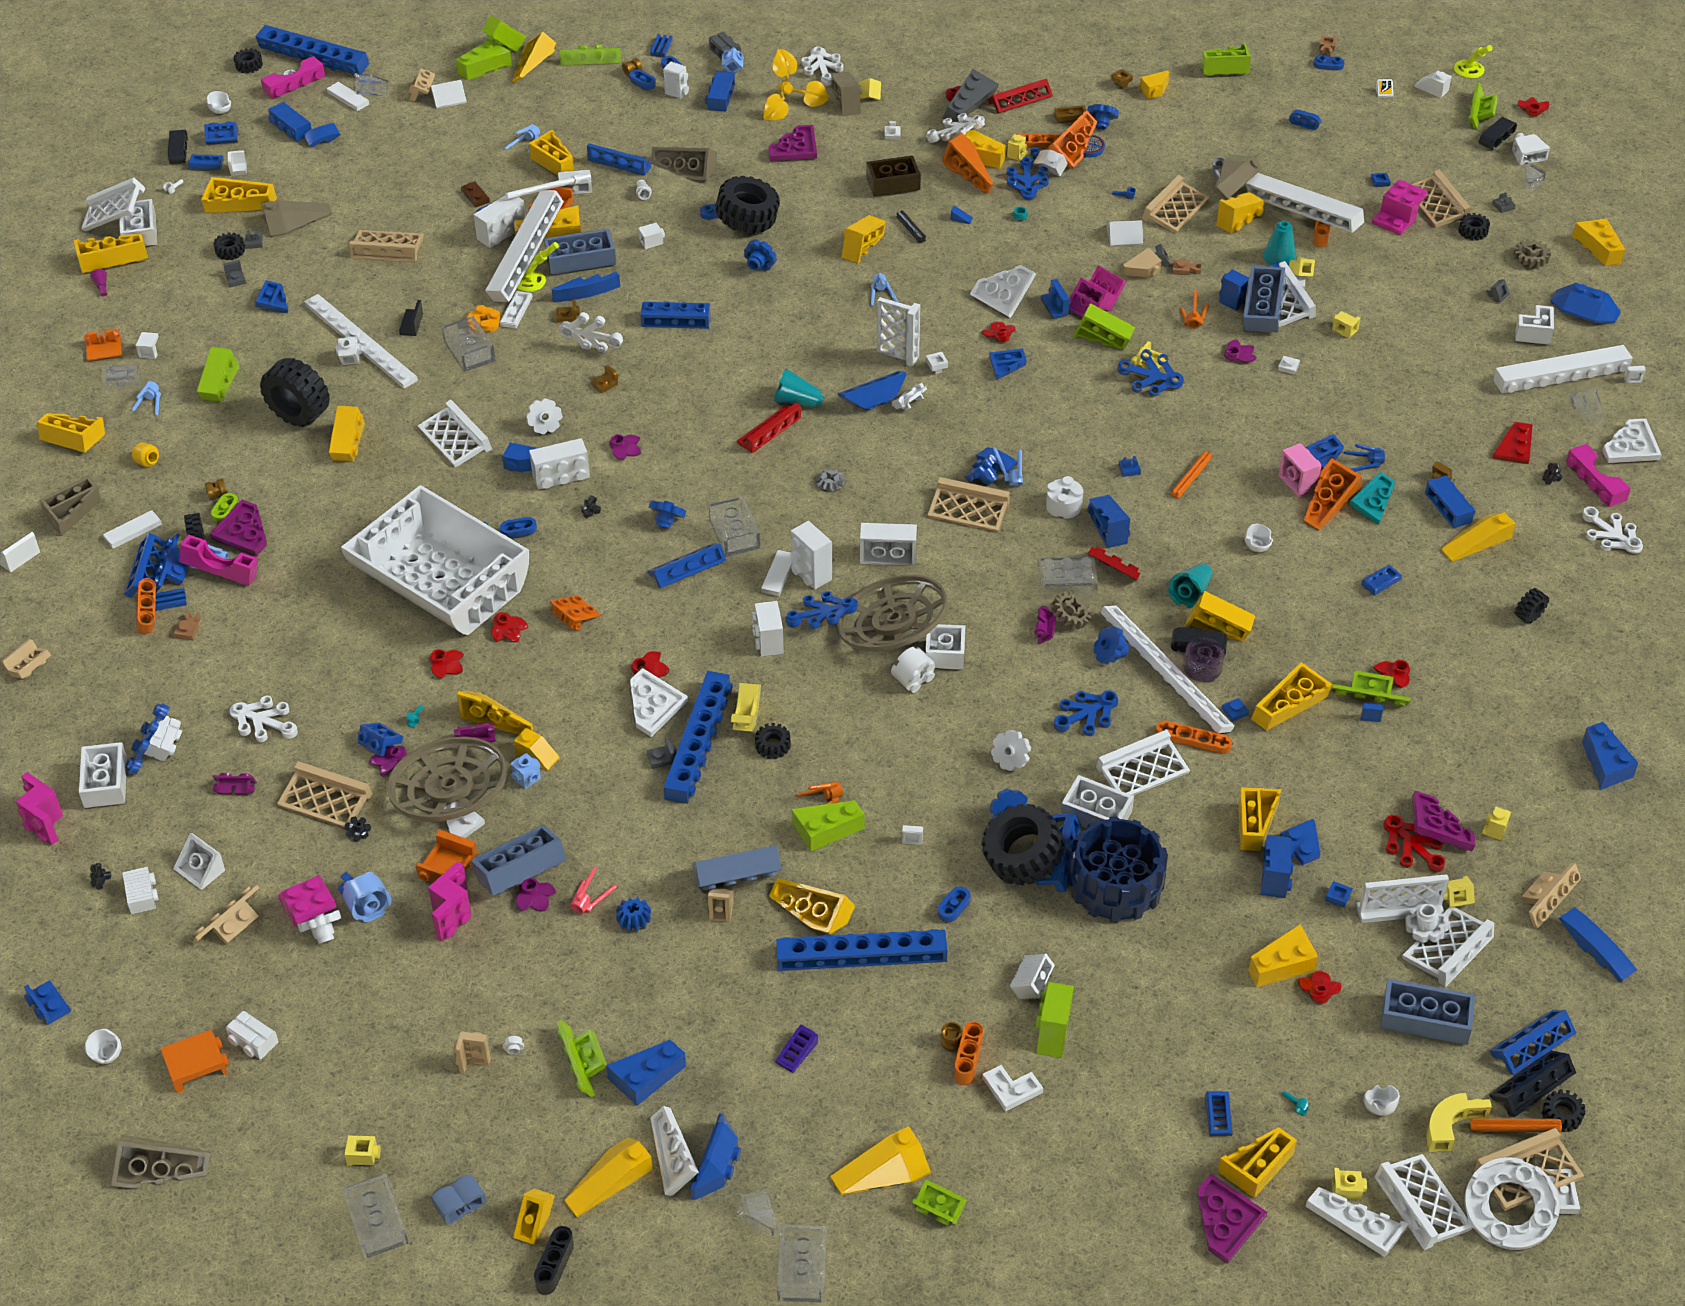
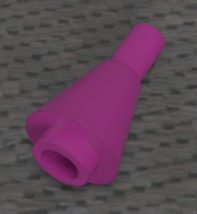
(99, 278)

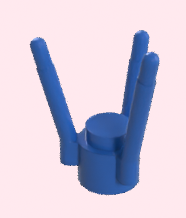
(1375, 456)

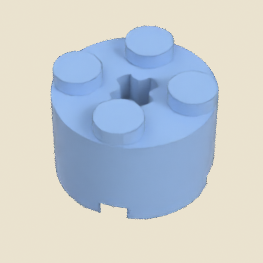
(366, 897)

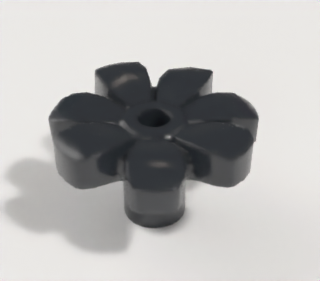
(1552, 473)
(590, 507)
(357, 828)
(98, 875)

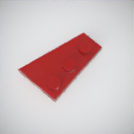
(1516, 444)
(1114, 561)

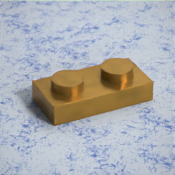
(1069, 113)

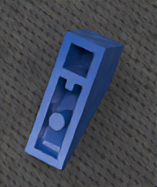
(517, 457)

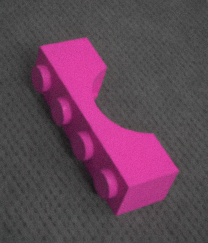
(277, 85)
(1609, 489)
(197, 554)

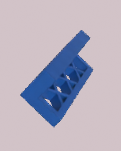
(618, 159)
(143, 562)
(688, 564)
(1069, 830)
(1529, 1034)

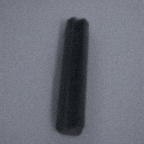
(911, 226)

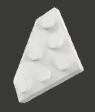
(1004, 289)
(1632, 443)
(654, 701)

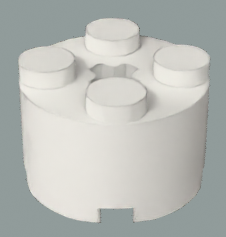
(1064, 498)
(913, 669)

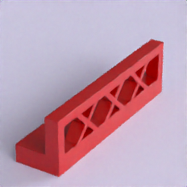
(1021, 92)
(770, 428)

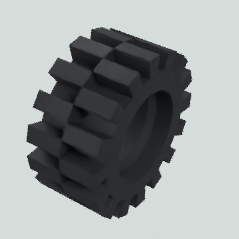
(248, 60)
(1480, 228)
(235, 244)
(194, 525)
(1531, 605)
(772, 749)
(1569, 1101)

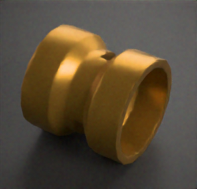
(628, 66)
(215, 489)
(951, 1036)

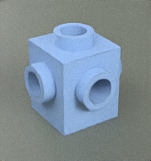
(732, 60)
(525, 770)

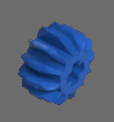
(633, 914)

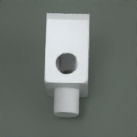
(1529, 149)

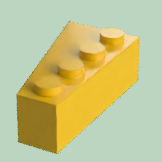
(565, 223)
(110, 251)
(1291, 696)

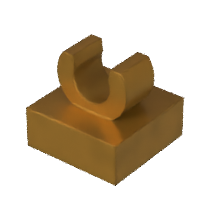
(1122, 78)
(1441, 470)

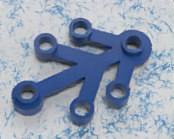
(1027, 192)
(1152, 374)
(822, 611)
(1062, 722)
(148, 730)

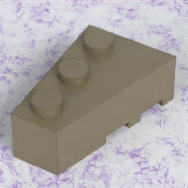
(70, 504)

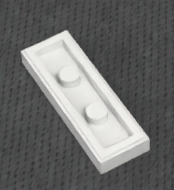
(347, 96)
(516, 309)
(132, 529)
(777, 573)

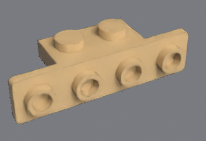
(1549, 892)
(231, 922)

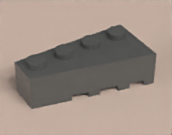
(971, 95)

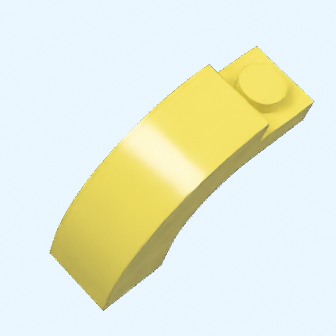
(747, 707)
(1447, 1112)

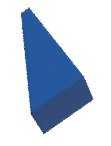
(960, 216)

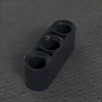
(1497, 133)
(177, 146)
(1182, 636)
(554, 1250)

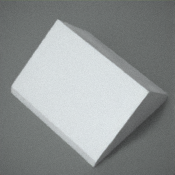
(448, 94)
(1125, 233)
(19, 552)
(199, 862)

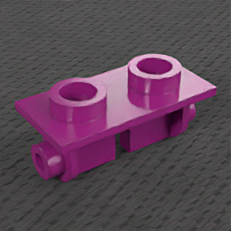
(1045, 625)
(482, 731)
(226, 782)

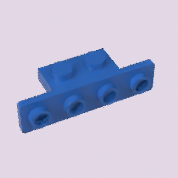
(170, 566)

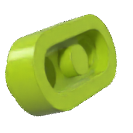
(224, 506)

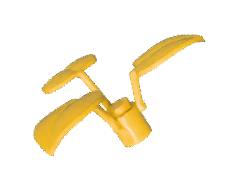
(775, 106)

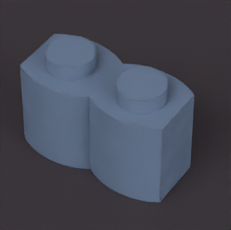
(458, 1199)

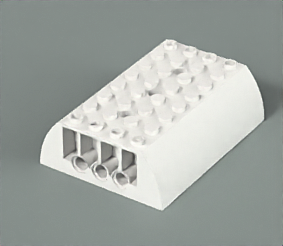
(478, 573)

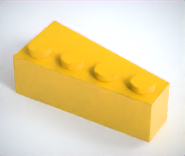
(236, 195)

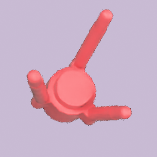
(581, 900)

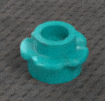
(1020, 213)

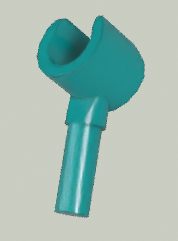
(413, 718)
(1301, 1104)

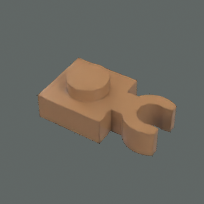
(1327, 45)
(1183, 267)
(188, 628)

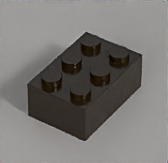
(893, 175)

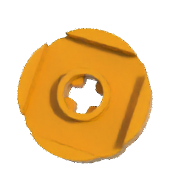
(492, 316)

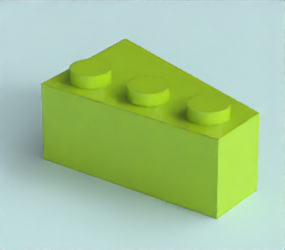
(503, 34)
(483, 59)
(1226, 61)
(1104, 327)
(217, 374)
(827, 822)
(1054, 1019)

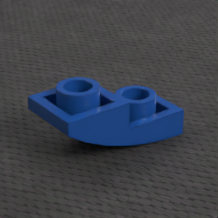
(325, 132)
(1008, 461)

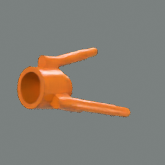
(1194, 319)
(830, 790)

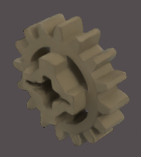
(1532, 253)
(1071, 610)

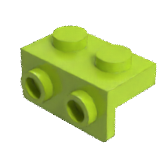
(940, 1202)

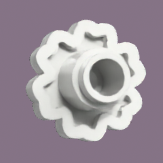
(537, 409)
(1011, 750)
(1427, 923)
(321, 926)

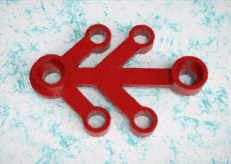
(1412, 841)

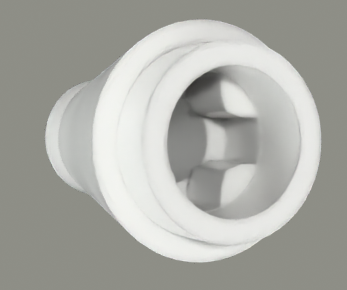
(643, 191)

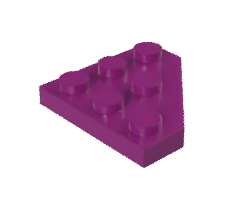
(796, 145)
(242, 529)
(1439, 824)
(1227, 1217)

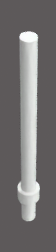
(574, 179)

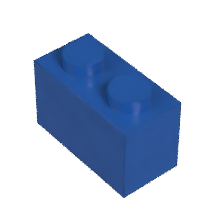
(1233, 289)

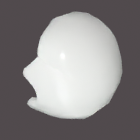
(218, 102)
(1260, 535)
(103, 1043)
(1386, 1097)

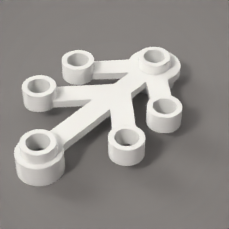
(820, 53)
(975, 122)
(570, 329)
(1631, 544)
(242, 711)

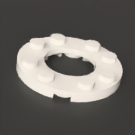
(1528, 1176)

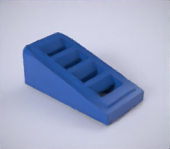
(1218, 1096)

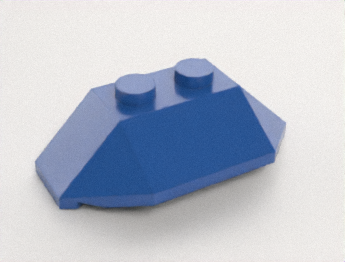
(1586, 303)
(875, 391)
(717, 1160)

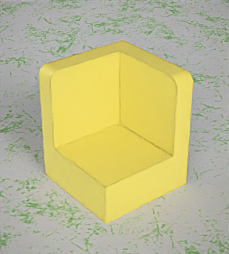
(870, 89)

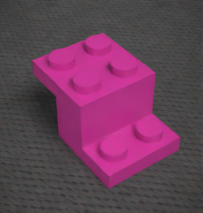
(1399, 207)
(1100, 291)
(39, 808)
(307, 900)
(449, 902)

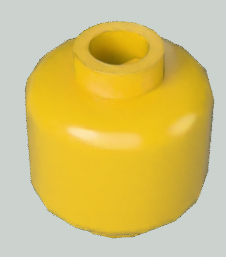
(145, 454)

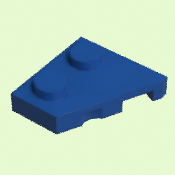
(272, 297)
(1007, 361)
(1326, 449)
(1305, 841)

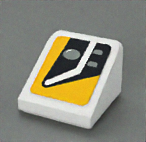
(1384, 88)

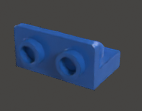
(221, 133)
(1056, 300)
(378, 737)
(47, 1002)

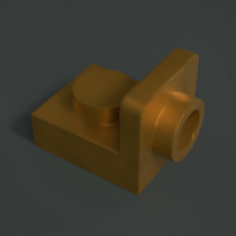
(567, 313)
(606, 381)

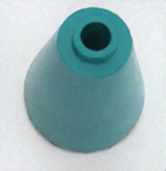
(1280, 245)
(794, 390)
(1190, 584)

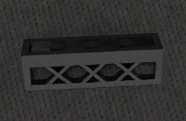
(1534, 1082)

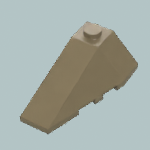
(150, 1160)

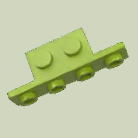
(593, 55)
(1482, 106)
(1372, 686)
(584, 1055)

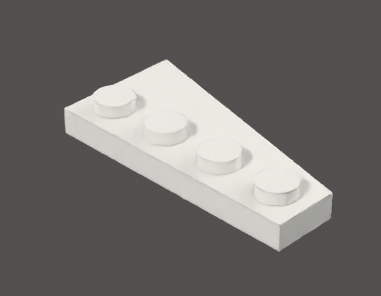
(673, 1154)
(1366, 1226)

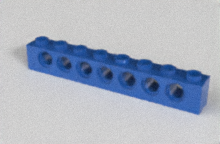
(304, 47)
(697, 737)
(861, 950)

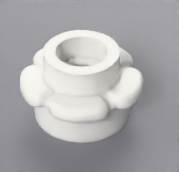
(513, 1045)

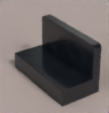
(411, 320)

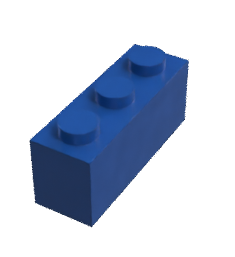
(720, 91)
(289, 121)
(1450, 502)

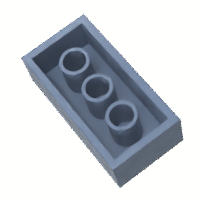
(581, 251)
(1264, 299)
(518, 860)
(736, 866)
(1427, 1011)

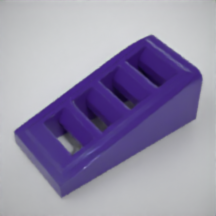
(803, 1036)

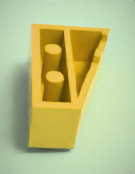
(551, 153)
(1600, 240)
(1256, 814)
(1283, 958)
(1259, 1162)

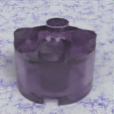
(1203, 660)

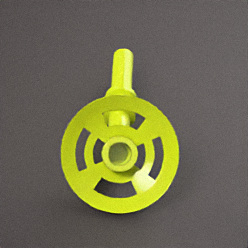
(1471, 65)
(531, 274)

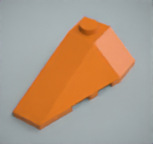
(1075, 139)
(964, 159)
(1333, 491)

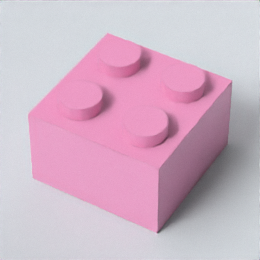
(1299, 469)

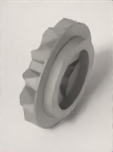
(828, 484)

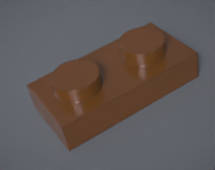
(475, 194)

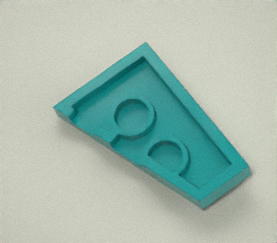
(1374, 497)

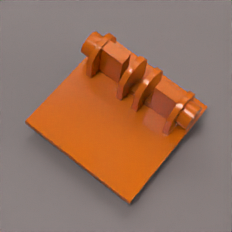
(103, 345)
(573, 611)

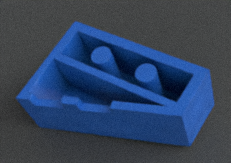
(1109, 520)
(1608, 756)
(1277, 866)
(647, 1070)

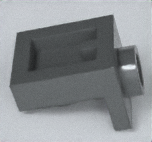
(234, 273)
(662, 755)

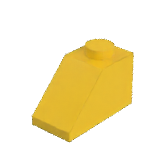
(1154, 84)
(535, 747)
(533, 1215)

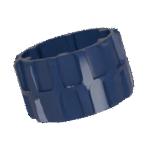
(1117, 869)

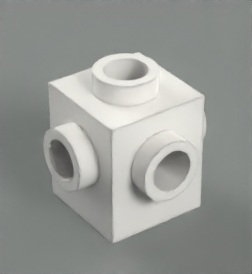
(348, 350)

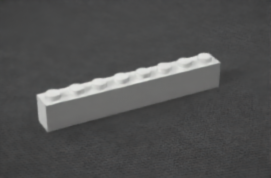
(1306, 202)
(524, 246)
(1562, 369)

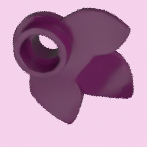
(1239, 352)
(624, 446)
(389, 760)
(535, 897)

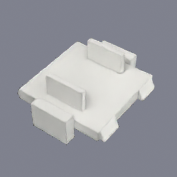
(908, 396)

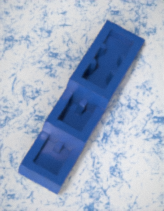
(585, 288)
(1598, 943)

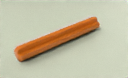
(1191, 474)
(1514, 1125)

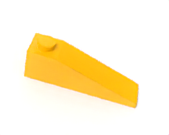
(534, 53)
(888, 1163)

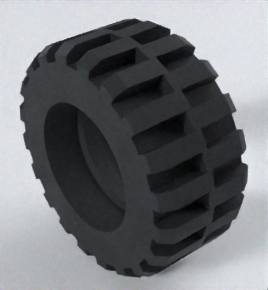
(747, 204)
(294, 392)
(1035, 861)

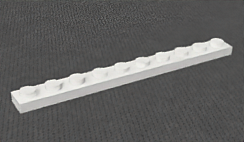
(370, 348)
(1168, 670)

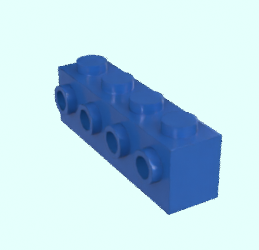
(675, 315)

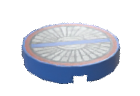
(1095, 147)

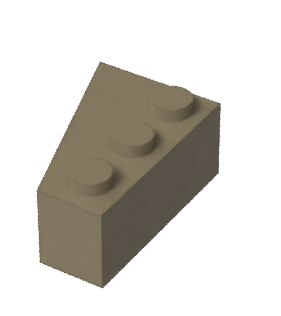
(848, 91)

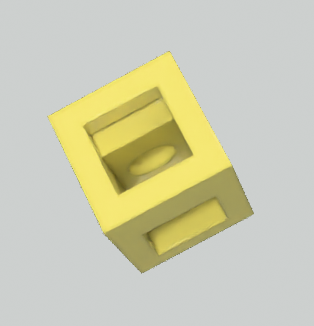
(1017, 147)
(1302, 266)
(1345, 324)
(1496, 823)
(1459, 892)
(361, 1150)
(1348, 1184)

